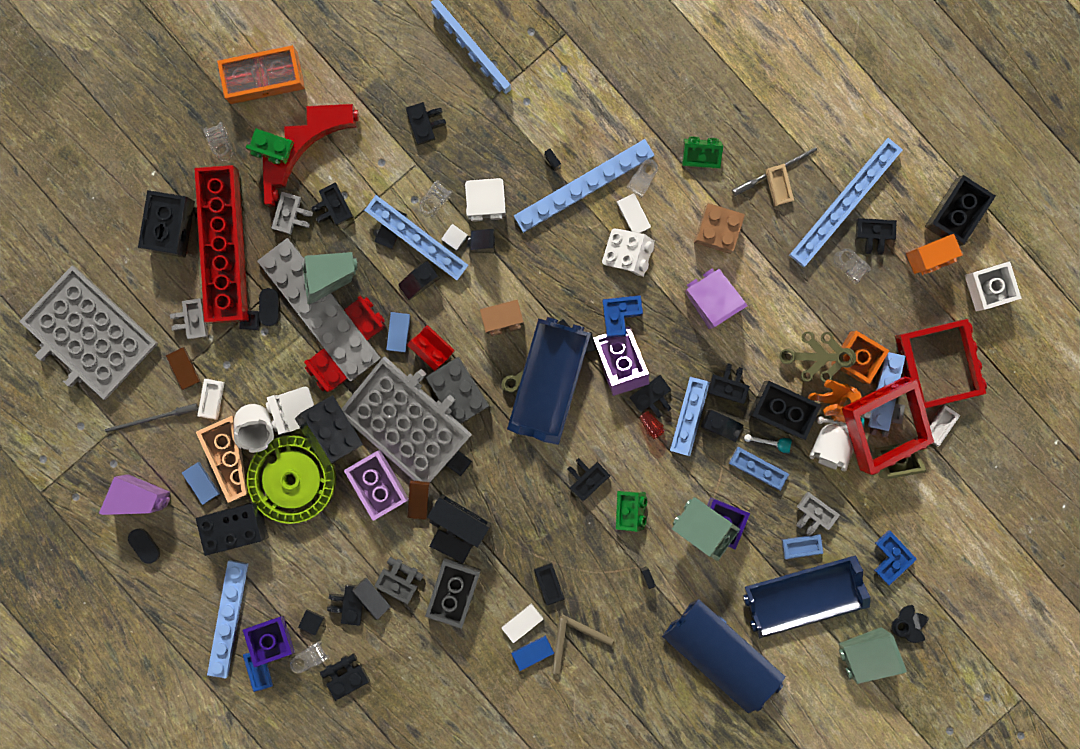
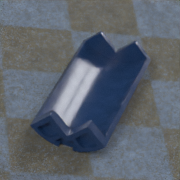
(548, 380)
(806, 597)
(724, 657)

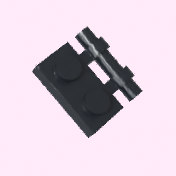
(348, 681)

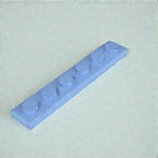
(475, 52)
(416, 237)
(227, 619)

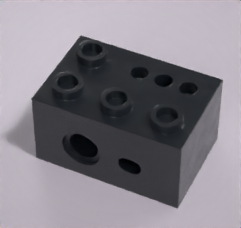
(166, 223)
(231, 528)

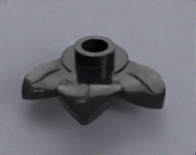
(912, 624)

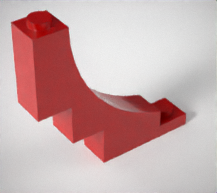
(320, 122)

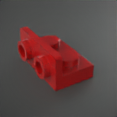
(365, 318)
(431, 348)
(325, 371)

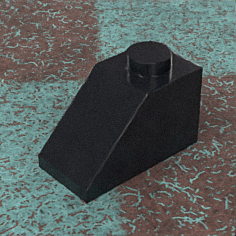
(482, 241)
(418, 280)
(722, 425)

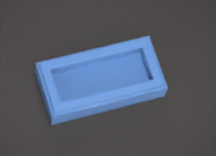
(398, 332)
(200, 483)
(802, 546)

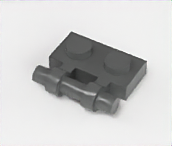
(394, 584)

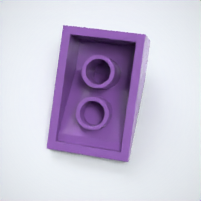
(621, 362)

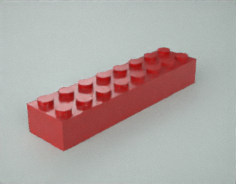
(221, 244)

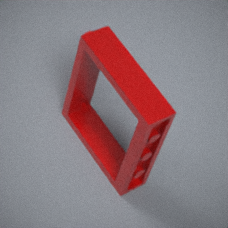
(970, 348)
(875, 399)

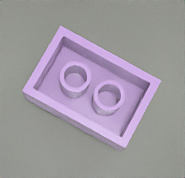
(376, 485)

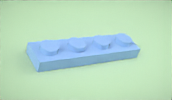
(890, 371)
(690, 416)

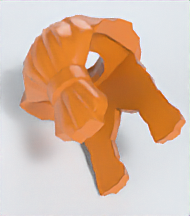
(836, 399)

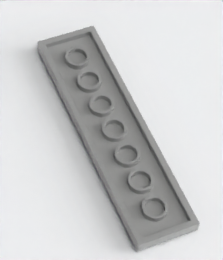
(324, 317)

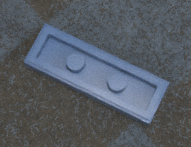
(758, 468)

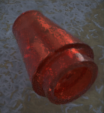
(652, 426)

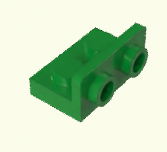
(270, 146)
(702, 152)
(631, 511)

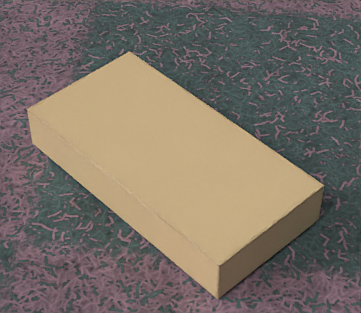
(779, 184)

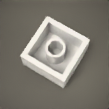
(993, 286)

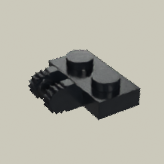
(421, 124)
(335, 204)
(875, 229)
(728, 388)
(650, 394)
(589, 480)
(351, 608)

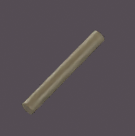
(589, 631)
(559, 644)

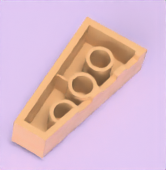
(225, 458)

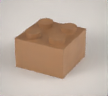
(719, 228)
(502, 317)

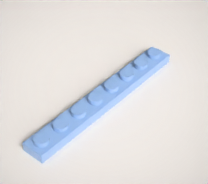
(583, 185)
(845, 202)

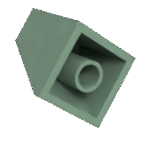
(327, 274)
(705, 528)
(872, 656)

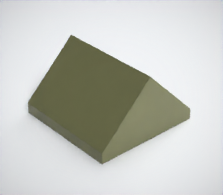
(903, 467)

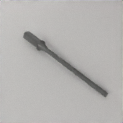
(750, 183)
(177, 412)

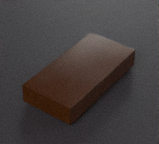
(183, 368)
(418, 499)

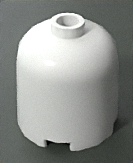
(253, 428)
(833, 446)

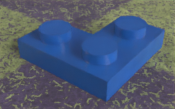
(616, 310)
(897, 559)

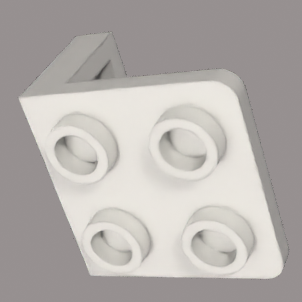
(485, 199)
(628, 251)
(287, 408)

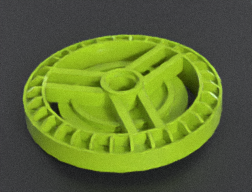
(280, 490)

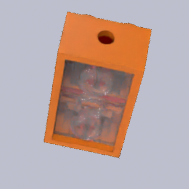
(261, 74)

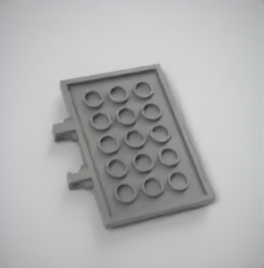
(87, 333)
(405, 421)

